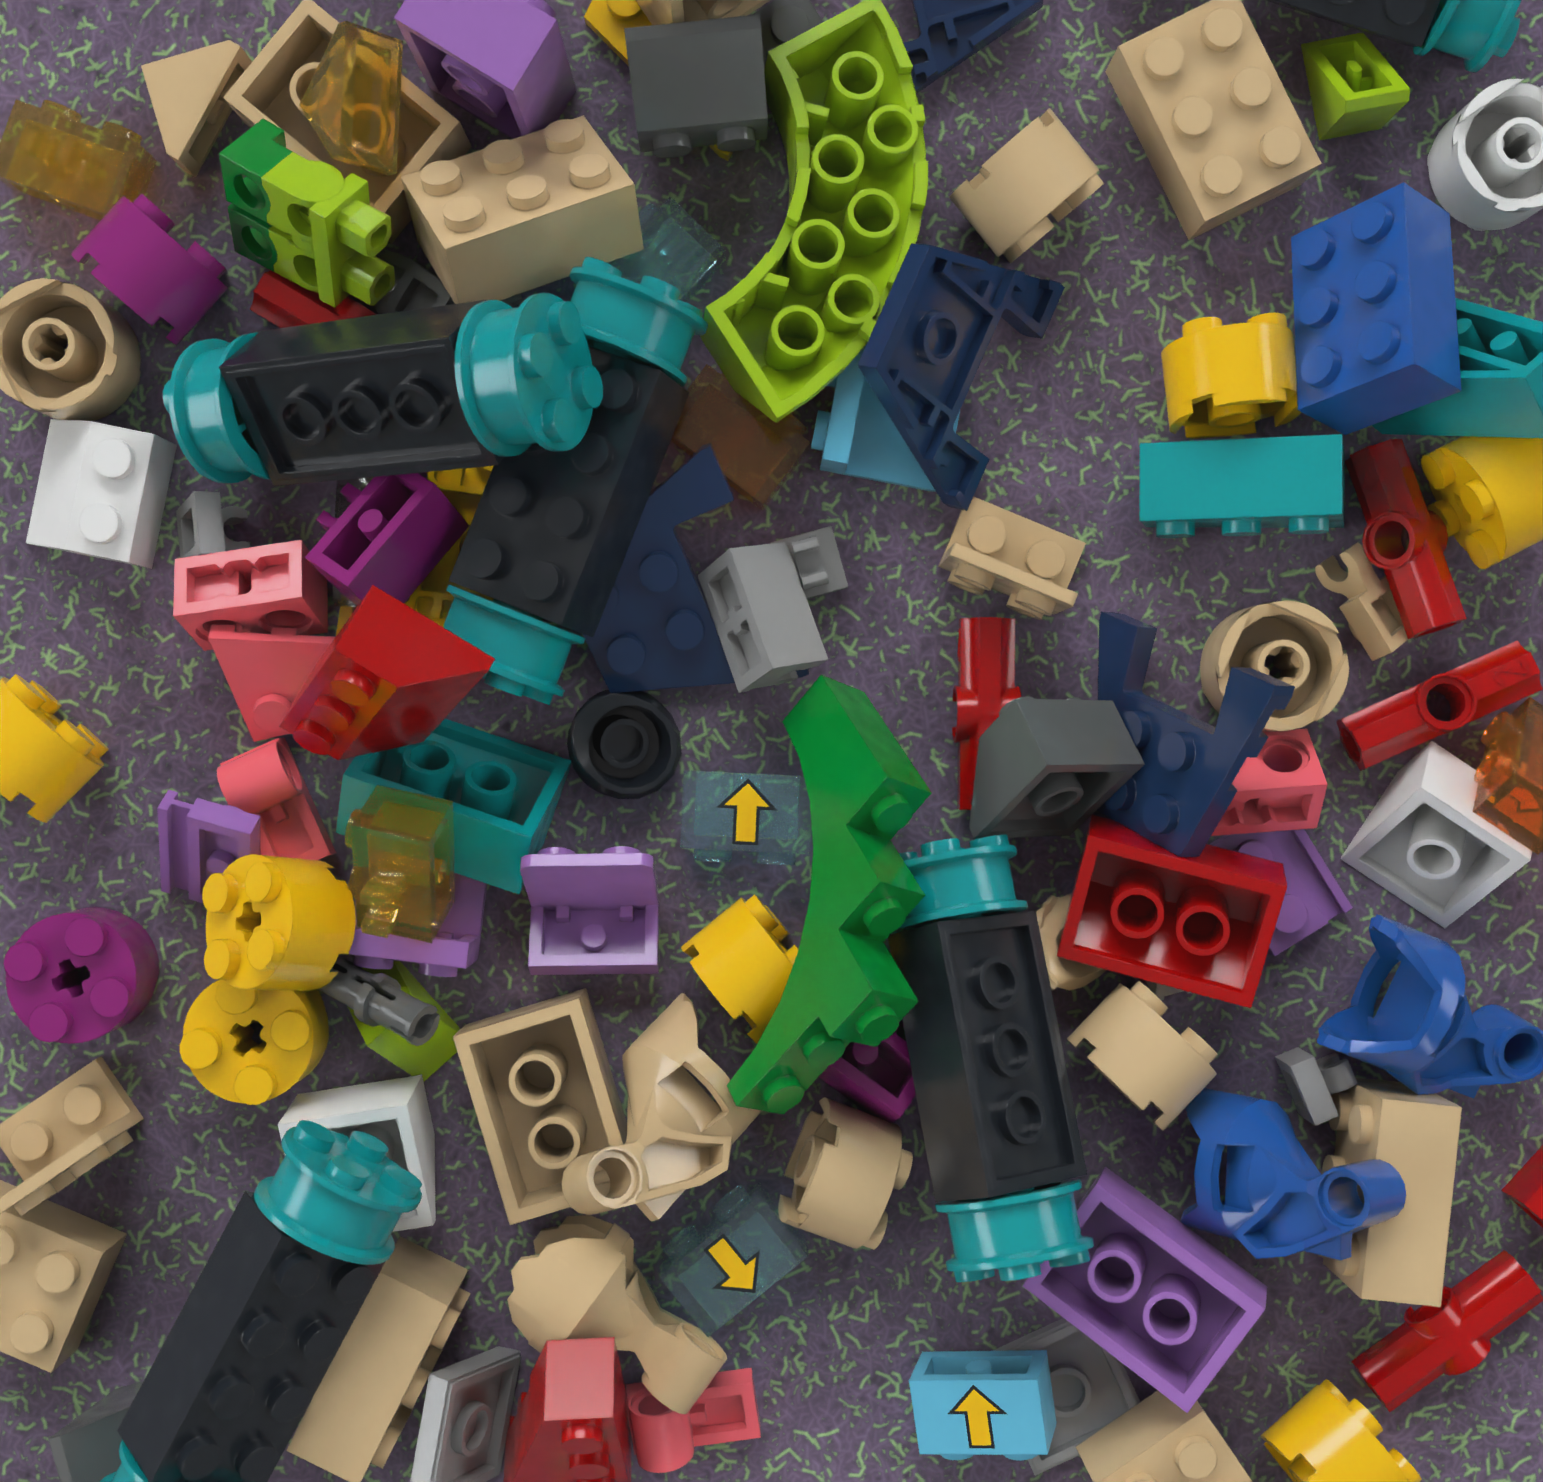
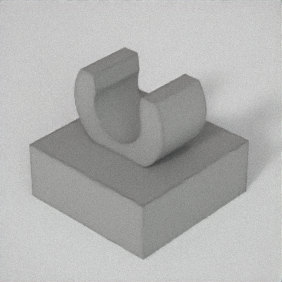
(202, 523)
(817, 562)
(1313, 1081)

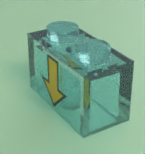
(745, 814)
(731, 1257)

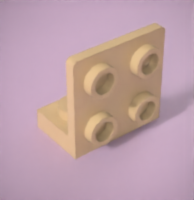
(1013, 557)
(66, 1134)

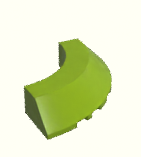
(850, 218)

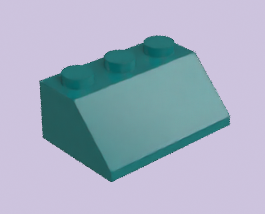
(497, 788)

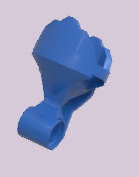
(1425, 1021)
(1273, 1189)

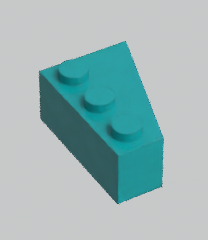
(1498, 381)
(1243, 485)

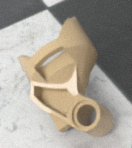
(673, 1125)
(596, 1291)

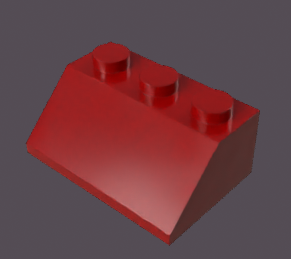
(383, 681)
(1172, 917)

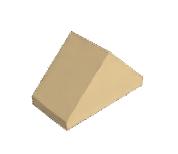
(190, 101)

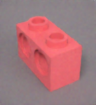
(250, 590)
(1278, 788)

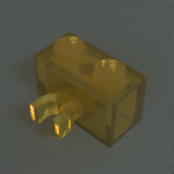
(72, 163)
(402, 863)

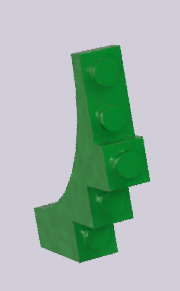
(859, 894)

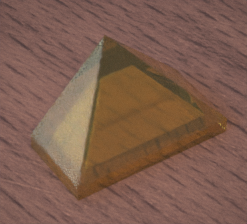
(357, 98)

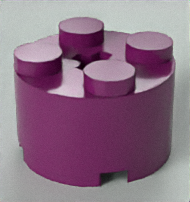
(151, 268)
(46, 982)

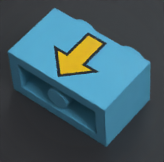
(983, 1403)

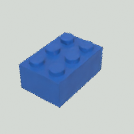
(1375, 311)

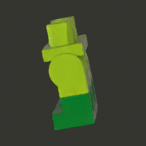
(305, 218)

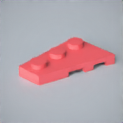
(266, 672)

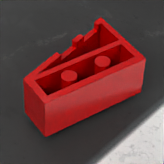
(571, 1417)

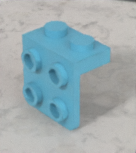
(862, 438)

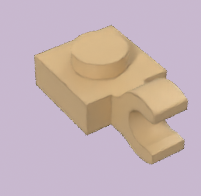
(1370, 602)

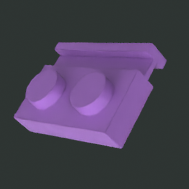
(201, 841)
(1311, 889)

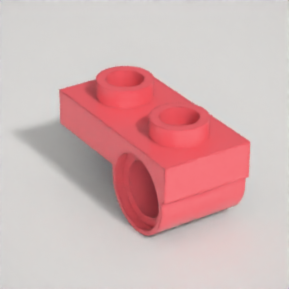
(271, 786)
(721, 1415)

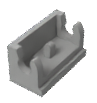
(761, 615)

